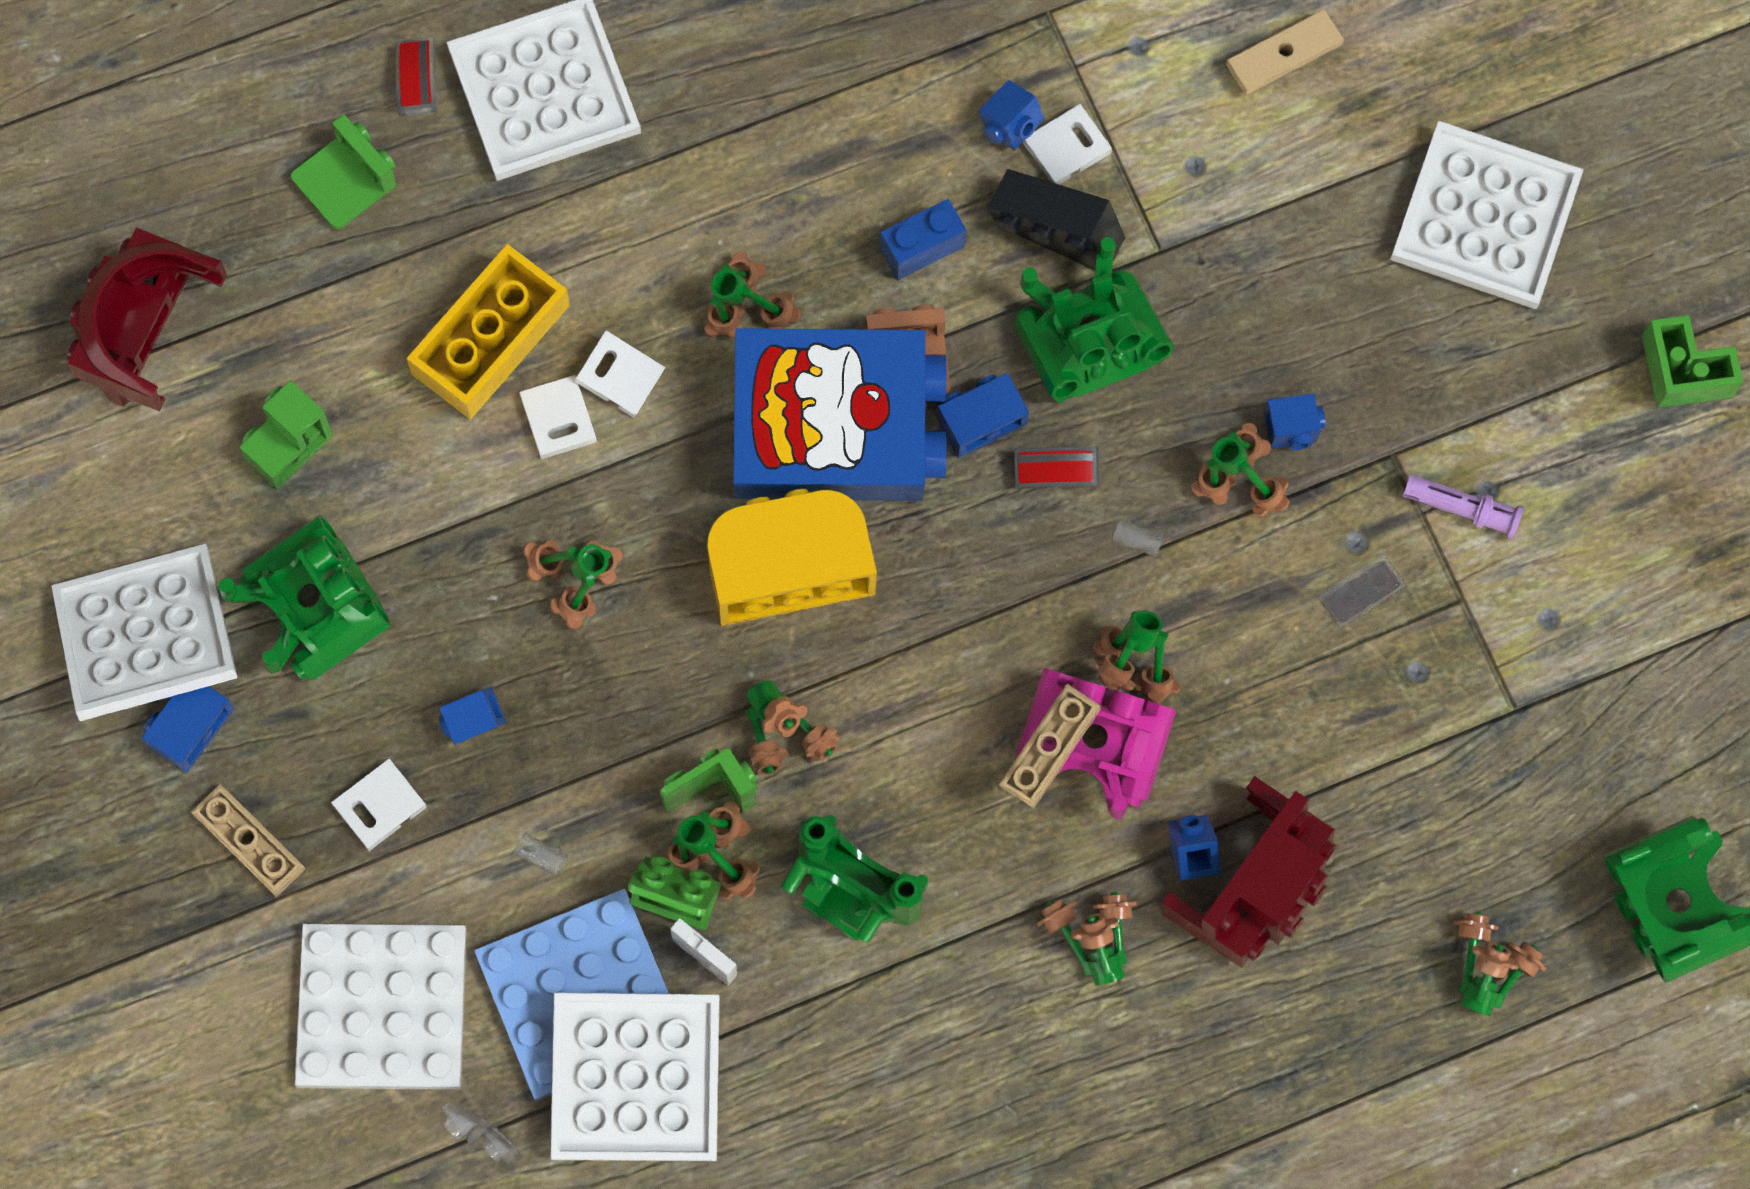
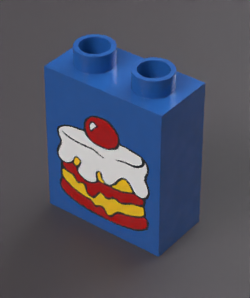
(836, 413)

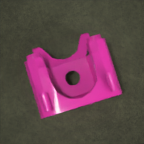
(1134, 742)

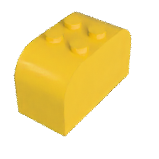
(789, 555)

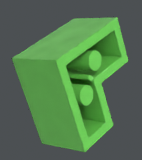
(1681, 372)
(288, 437)

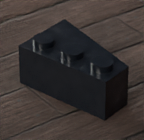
(1055, 216)

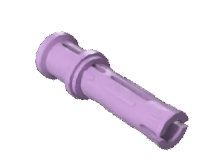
(1480, 510)

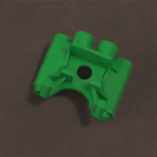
(1093, 355)
(332, 628)
(1661, 864)
(850, 886)

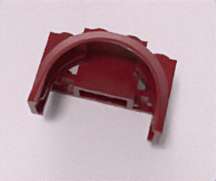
(125, 316)
(1270, 885)

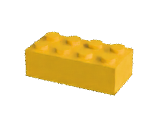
(488, 331)

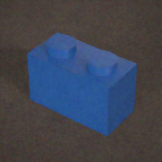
(922, 239)
(982, 414)
(186, 726)

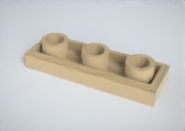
(1301, 41)
(1036, 768)
(263, 856)

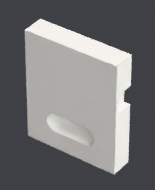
(1059, 149)
(628, 378)
(555, 408)
(386, 798)
(704, 952)

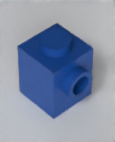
(1010, 115)
(1294, 421)
(471, 715)
(1194, 847)

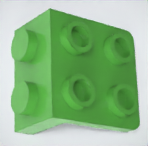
(345, 174)
(712, 768)
(674, 892)

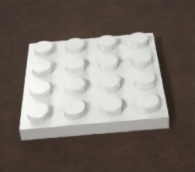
(543, 88)
(1487, 215)
(143, 632)
(381, 1006)
(635, 1077)

